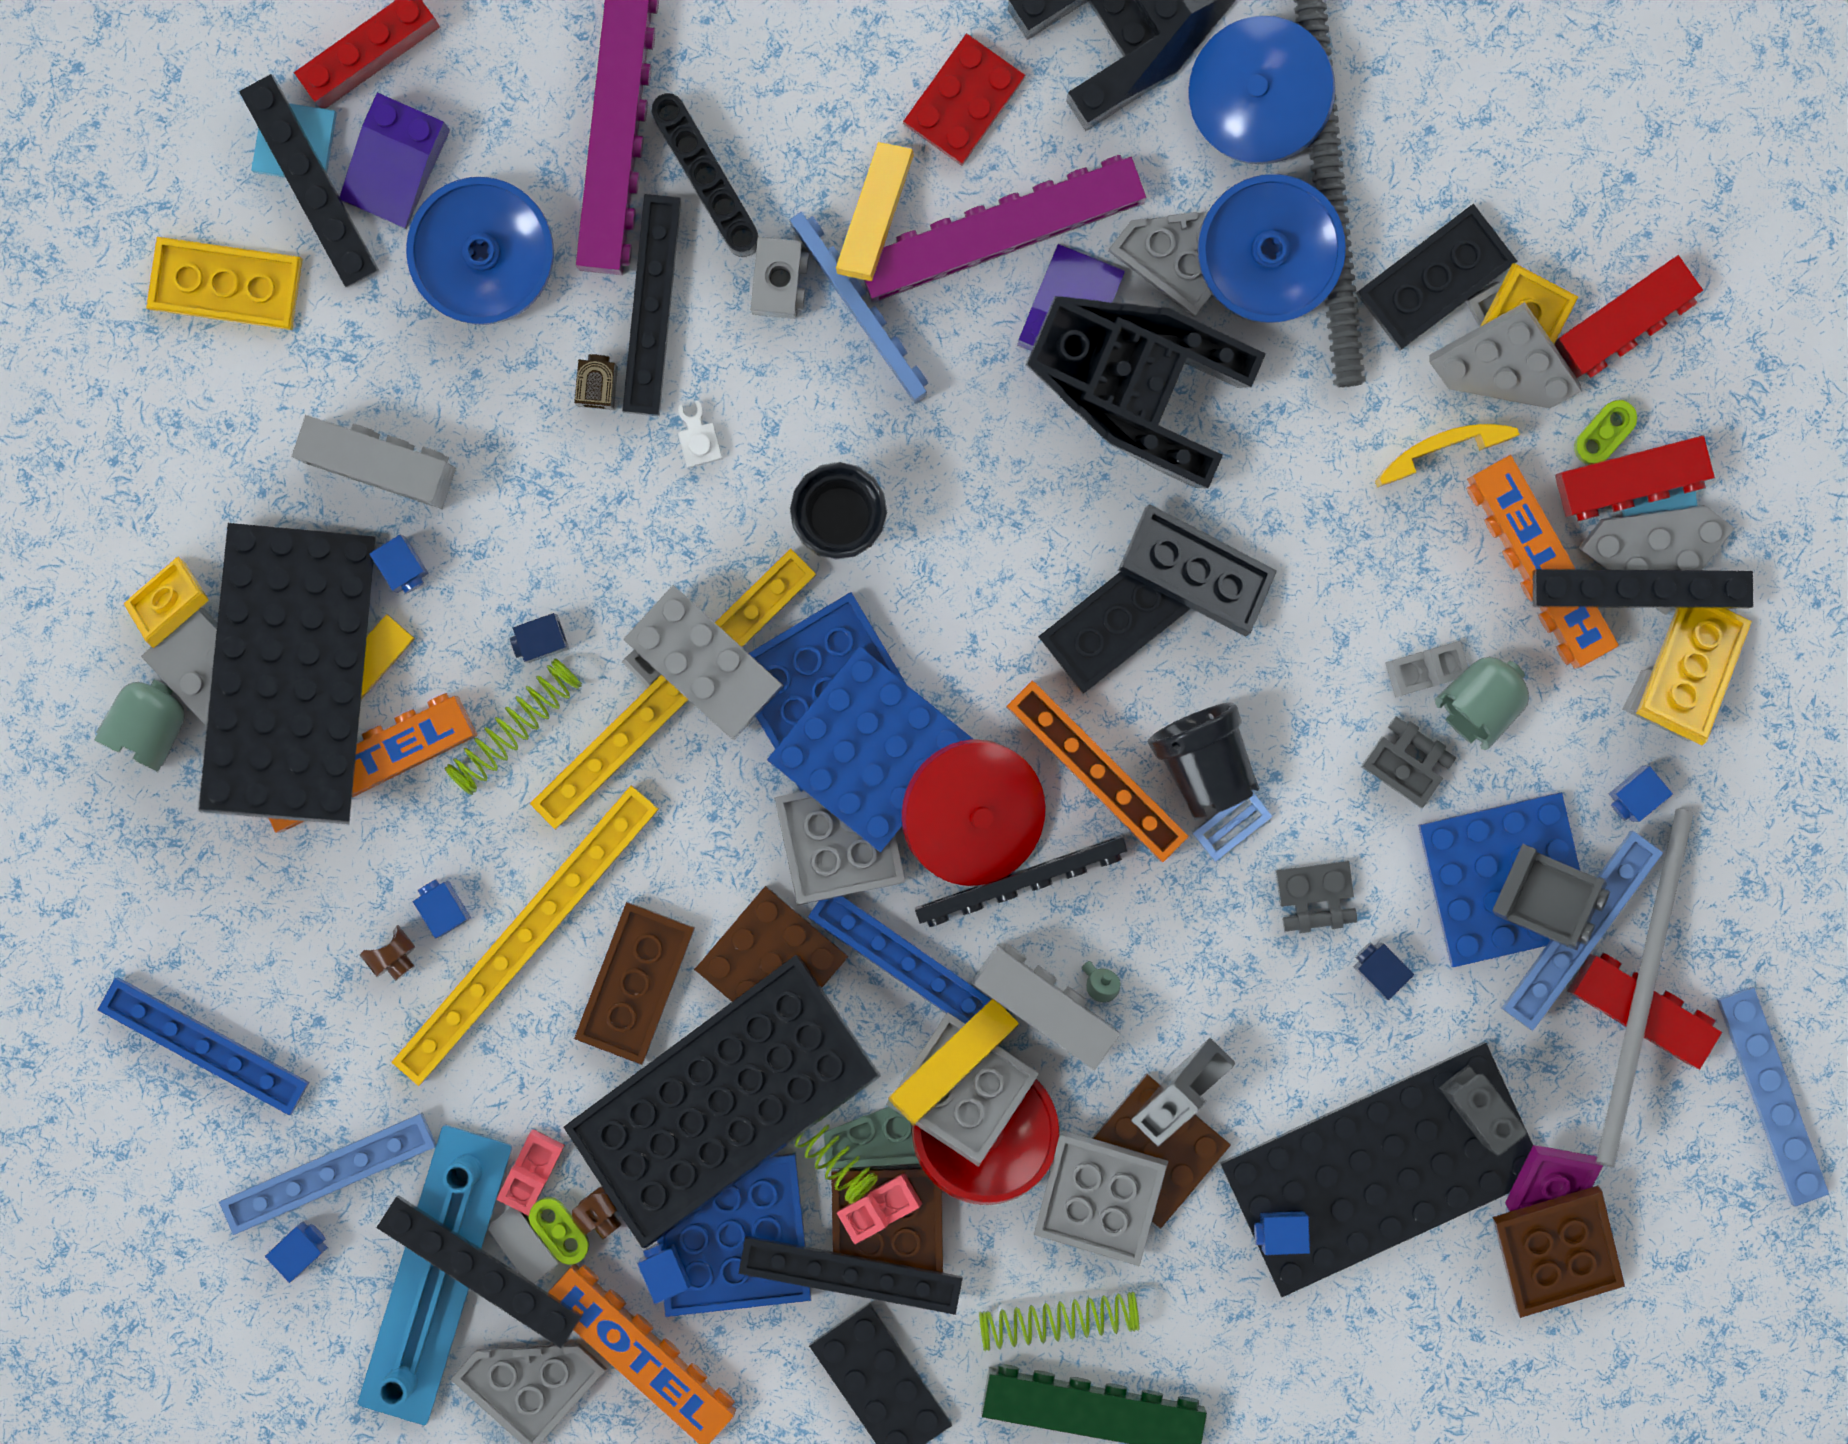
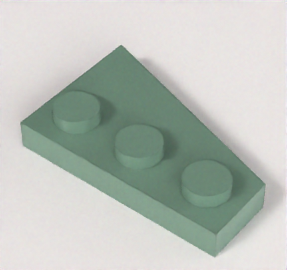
(877, 1138)

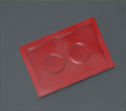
(964, 99)

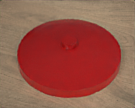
(973, 812)
(1011, 1165)

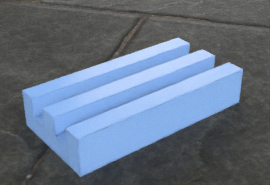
(1207, 843)

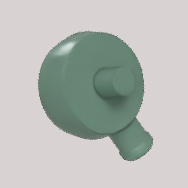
(1101, 983)

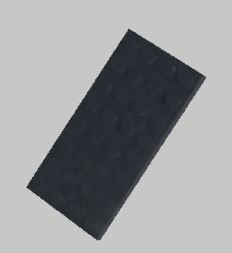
(287, 674)
(721, 1101)
(1376, 1171)

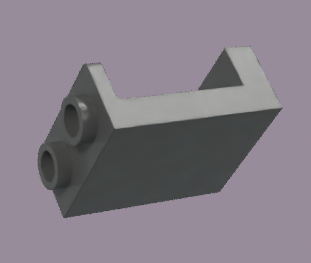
(1551, 898)
(1181, 1090)
(1483, 1110)

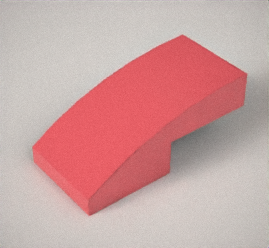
(530, 1172)
(879, 1208)

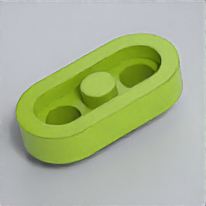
(1605, 433)
(557, 1231)

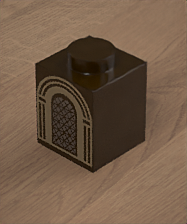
(596, 382)

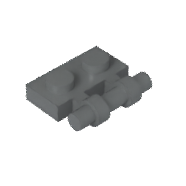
(1403, 772)
(1316, 884)

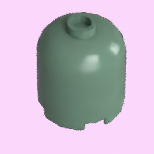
(1485, 700)
(143, 721)

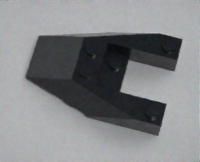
(1150, 35)
(1120, 371)

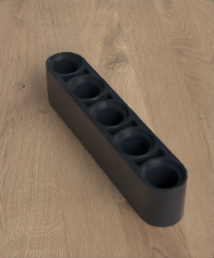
(701, 158)

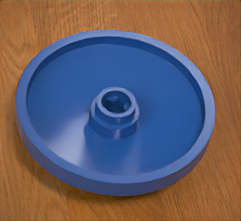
(1261, 90)
(1271, 248)
(480, 250)

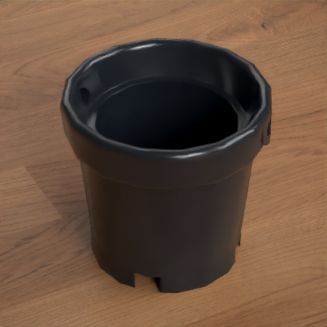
(838, 510)
(1207, 758)

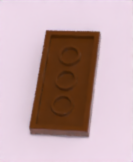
(634, 983)

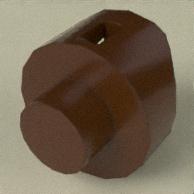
(391, 957)
(596, 1213)

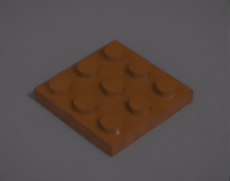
(764, 940)
(1189, 1150)
(910, 1240)
(1559, 1251)

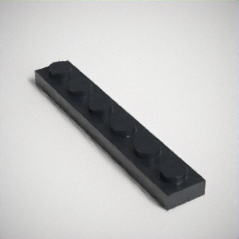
(309, 180)
(651, 305)
(1642, 588)
(1035, 876)
(479, 1271)
(850, 1275)

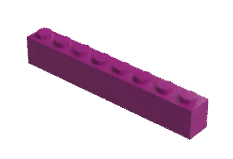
(615, 136)
(1006, 227)

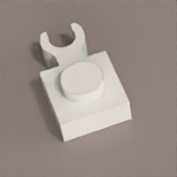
(698, 441)

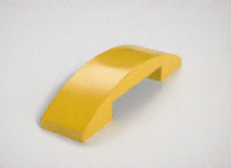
(1484, 434)

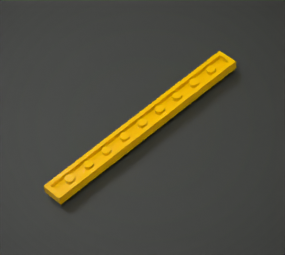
(662, 699)
(525, 935)

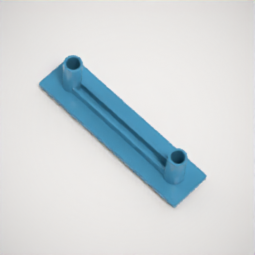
(424, 1299)

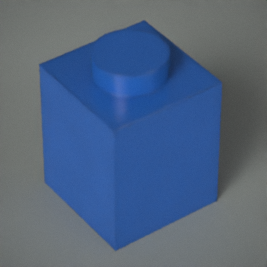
(399, 565)
(1639, 794)
(440, 907)
(1283, 1233)
(297, 1251)
(663, 1272)

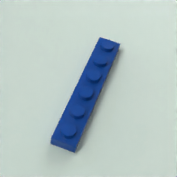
(898, 958)
(203, 1046)

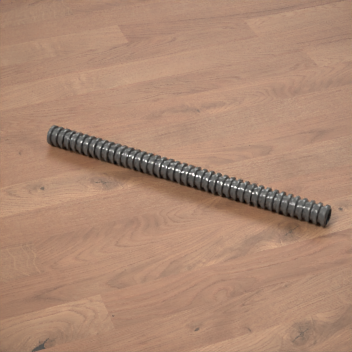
(1328, 182)

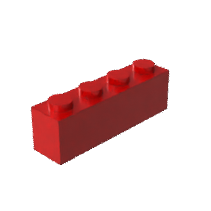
(366, 50)
(1628, 316)
(1635, 476)
(1668, 1024)

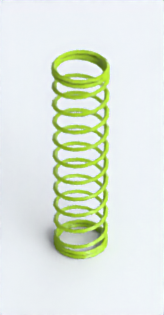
(469, 785)
(853, 1193)
(1131, 1322)

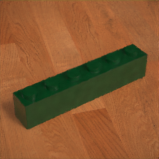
(1090, 1410)

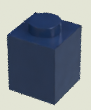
(539, 638)
(1382, 969)

